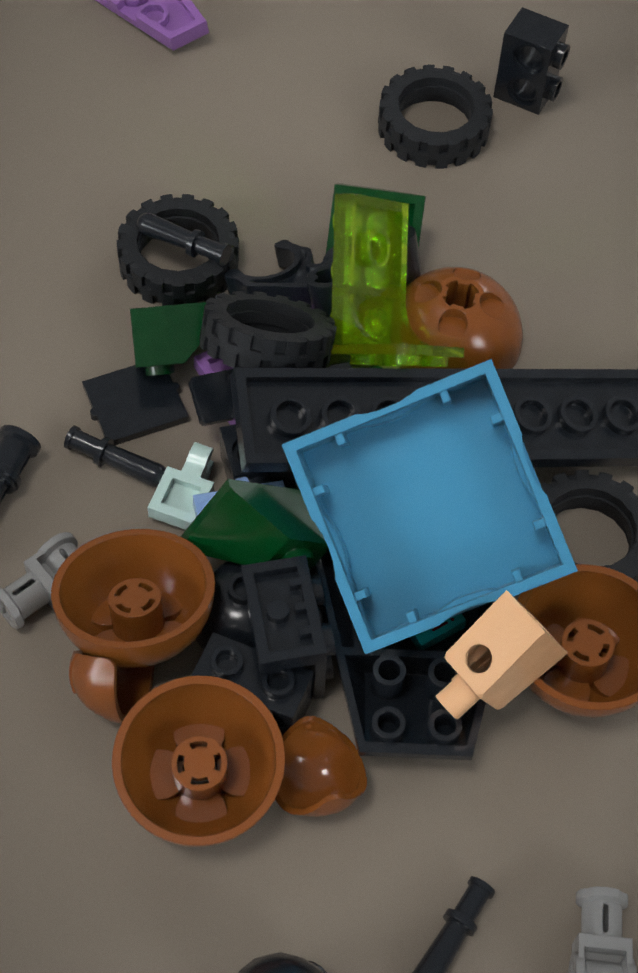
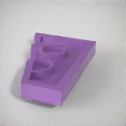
(167, 21)

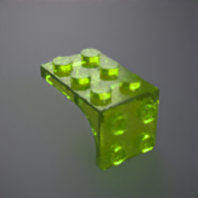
(371, 286)

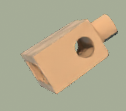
(498, 657)

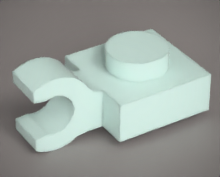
(174, 495)

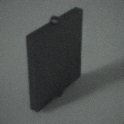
(134, 404)

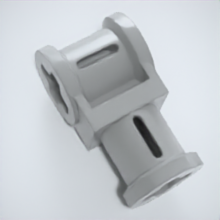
(34, 588)
(601, 943)

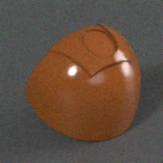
(107, 688)
(320, 770)

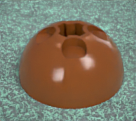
(465, 312)
(134, 596)
(597, 621)
(177, 739)

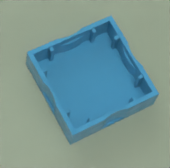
(429, 507)

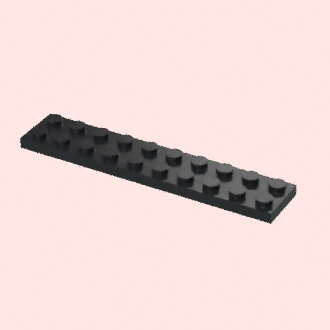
(562, 413)

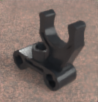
(305, 279)

